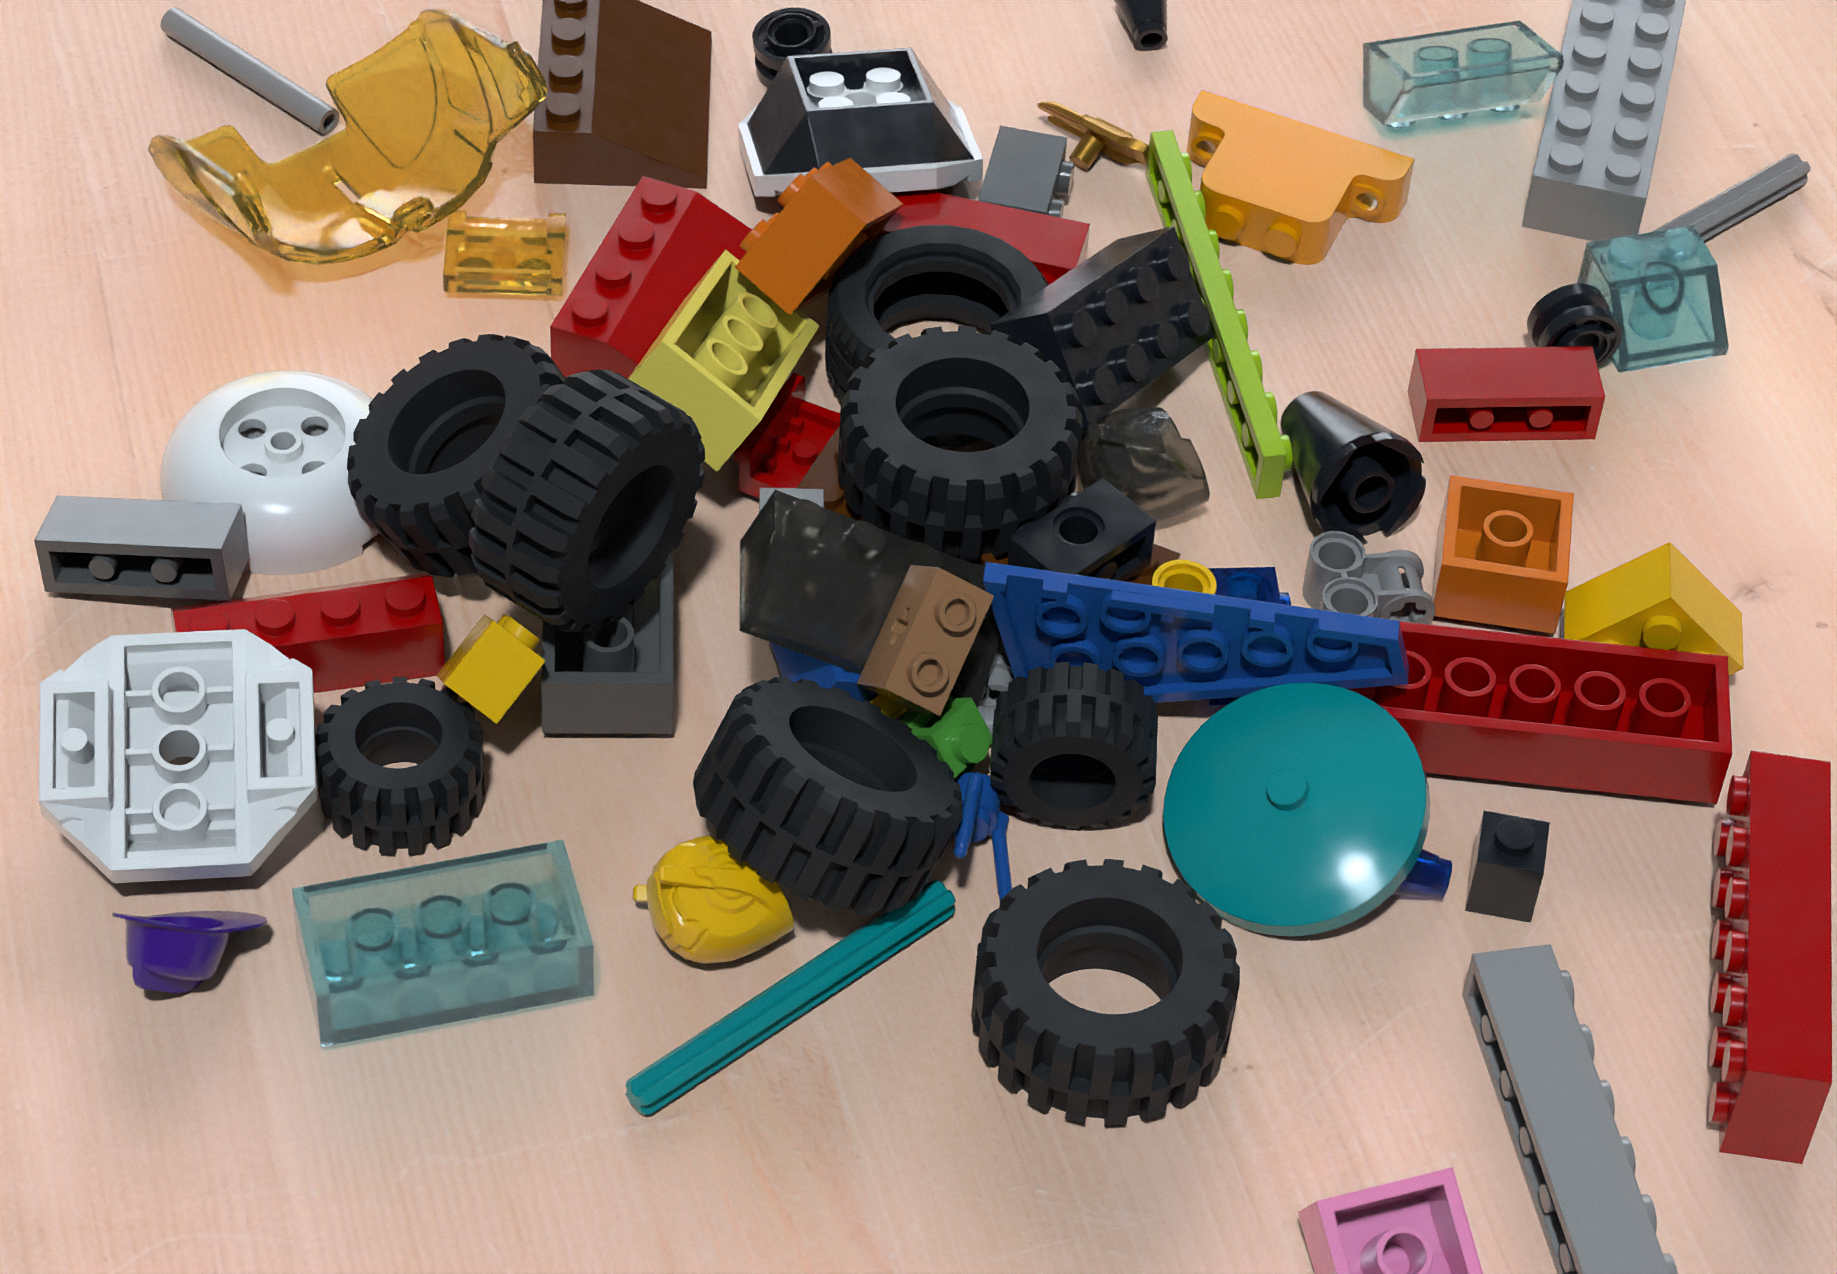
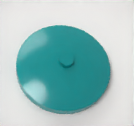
(1297, 809)

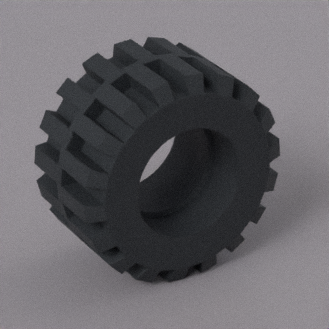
(1074, 746)
(400, 804)

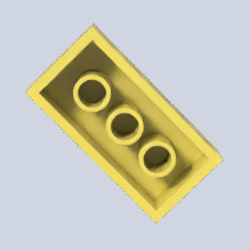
(724, 357)

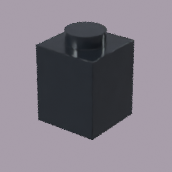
(1507, 866)

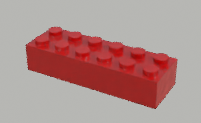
(1564, 712)
(1773, 958)

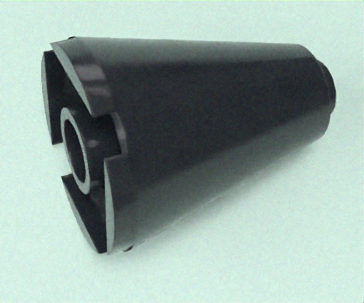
(1352, 467)

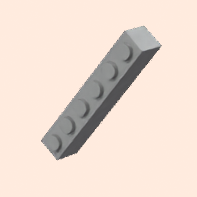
(1561, 1115)

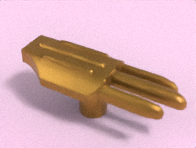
(1096, 137)

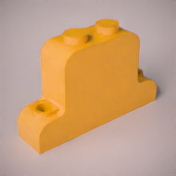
(1286, 181)

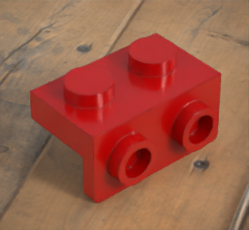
(784, 440)

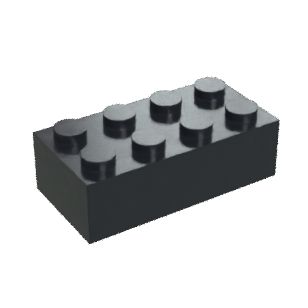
(1116, 320)

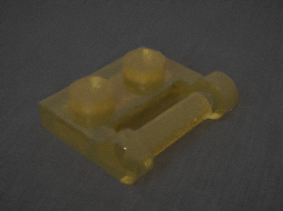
(505, 254)

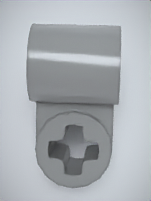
(1357, 583)

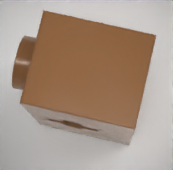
(925, 639)

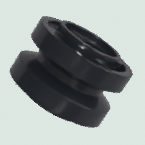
(785, 34)
(1575, 318)

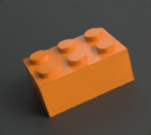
(820, 227)

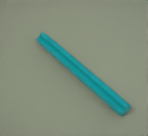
(787, 999)

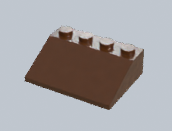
(621, 95)

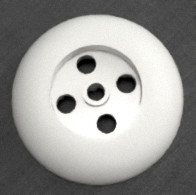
(282, 454)

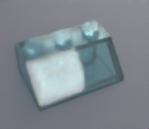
(1457, 73)

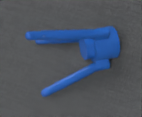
(980, 819)

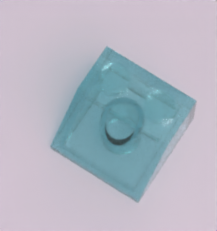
(1662, 296)

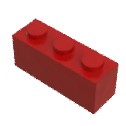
(1505, 394)

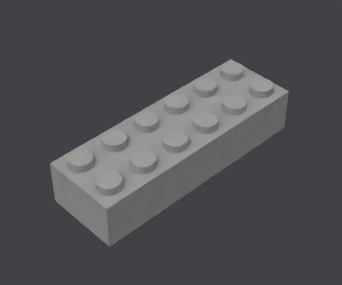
(1604, 118)

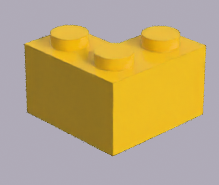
(1658, 605)

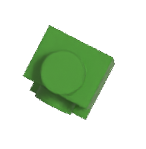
(956, 734)

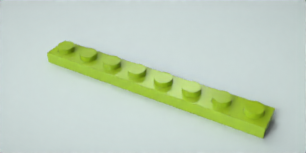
(1234, 365)

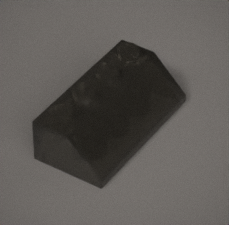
(830, 582)

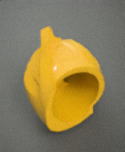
(712, 904)

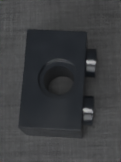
(1088, 535)

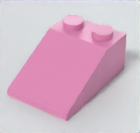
(1393, 1229)

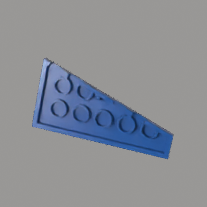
(1184, 640)

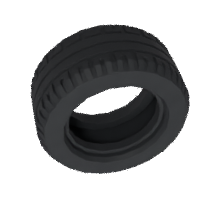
(918, 276)

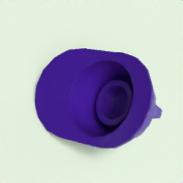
(180, 948)

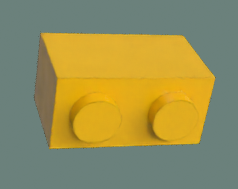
(493, 665)

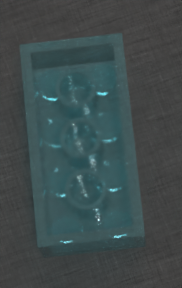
(443, 942)

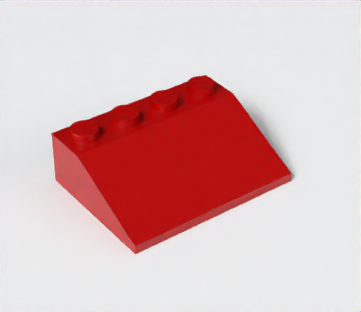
(641, 277)

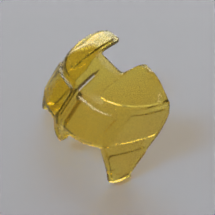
(412, 148)

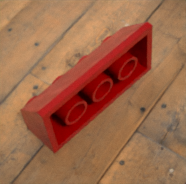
(340, 631)

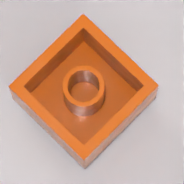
(1503, 554)

